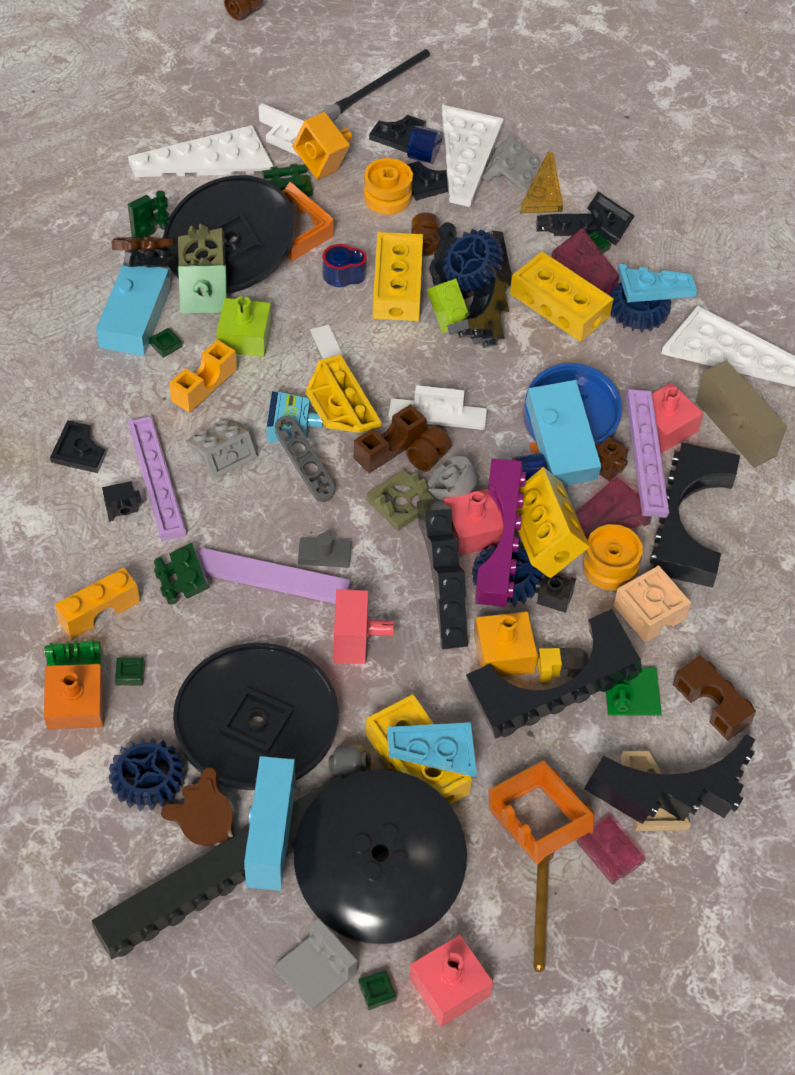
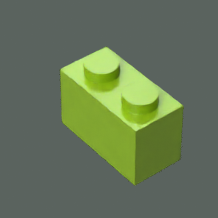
(447, 303)

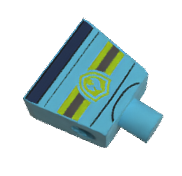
(293, 406)

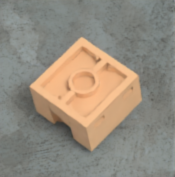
(651, 603)

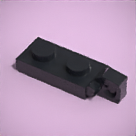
(566, 223)
(150, 258)

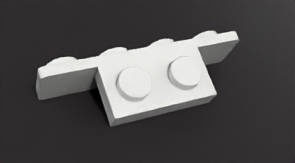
(284, 127)
(442, 408)

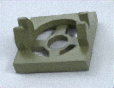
(201, 237)
(377, 499)

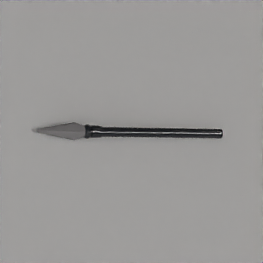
(340, 106)

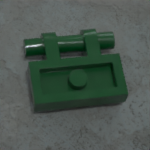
(301, 182)
(142, 217)
(189, 571)

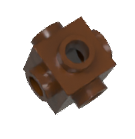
(612, 458)

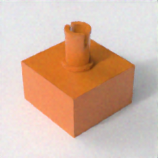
(73, 696)

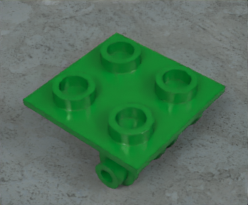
(73, 653)
(635, 696)

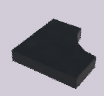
(395, 133)
(427, 181)
(611, 217)
(77, 449)

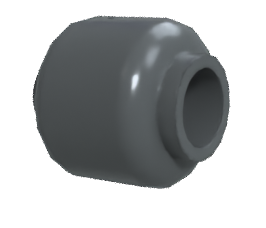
(349, 760)

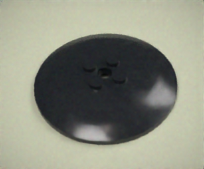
(243, 209)
(247, 683)
(375, 898)

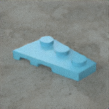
(649, 286)
(435, 746)

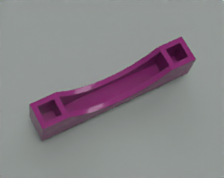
(494, 575)

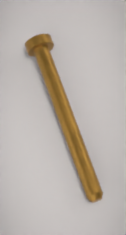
(541, 914)

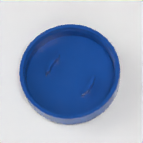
(598, 396)

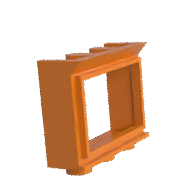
(320, 219)
(562, 795)

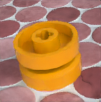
(388, 186)
(612, 556)

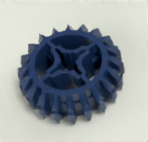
(468, 261)
(639, 314)
(524, 570)
(150, 783)

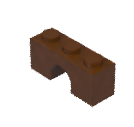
(374, 450)
(701, 679)

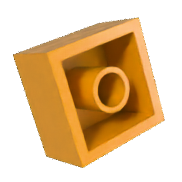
(321, 145)
(506, 643)

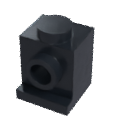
(121, 499)
(555, 592)

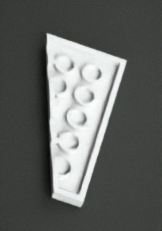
(468, 147)
(210, 155)
(713, 340)

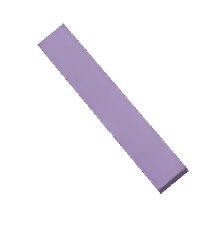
(647, 453)
(156, 478)
(272, 576)

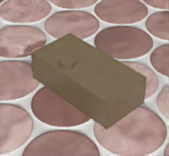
(740, 414)

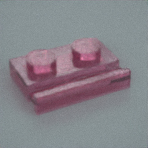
(611, 850)

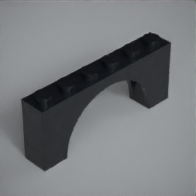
(677, 551)
(513, 707)

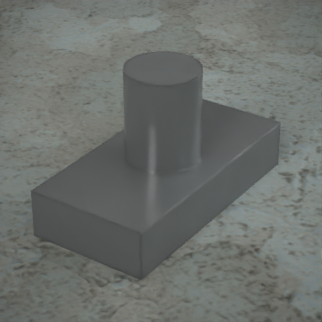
(324, 551)

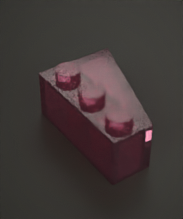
(587, 261)
(612, 505)

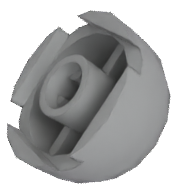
(454, 479)

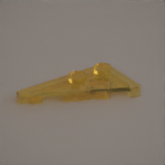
(544, 192)

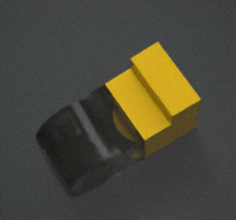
(560, 662)

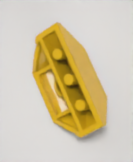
(340, 398)

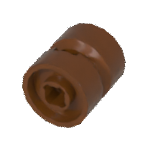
(240, 8)
(428, 225)
(428, 448)

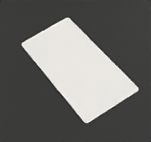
(325, 341)

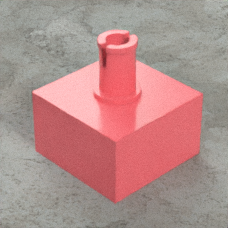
(675, 416)
(475, 521)
(354, 626)
(450, 980)

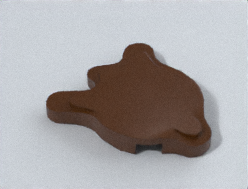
(150, 243)
(206, 812)

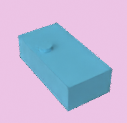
(133, 309)
(563, 432)
(270, 823)

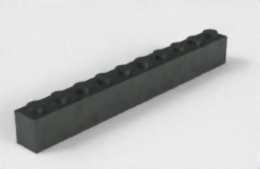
(185, 890)

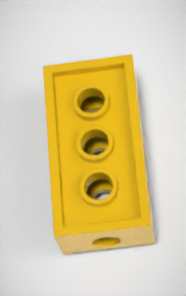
(393, 252)
(561, 296)
(549, 524)
(409, 713)

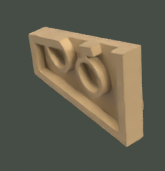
(662, 820)

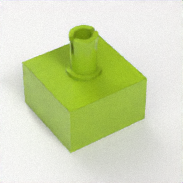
(245, 325)

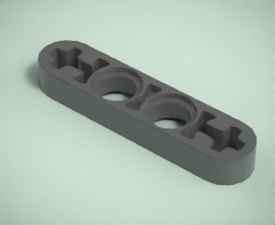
(305, 458)

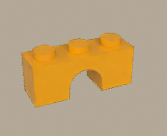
(192, 388)
(79, 610)

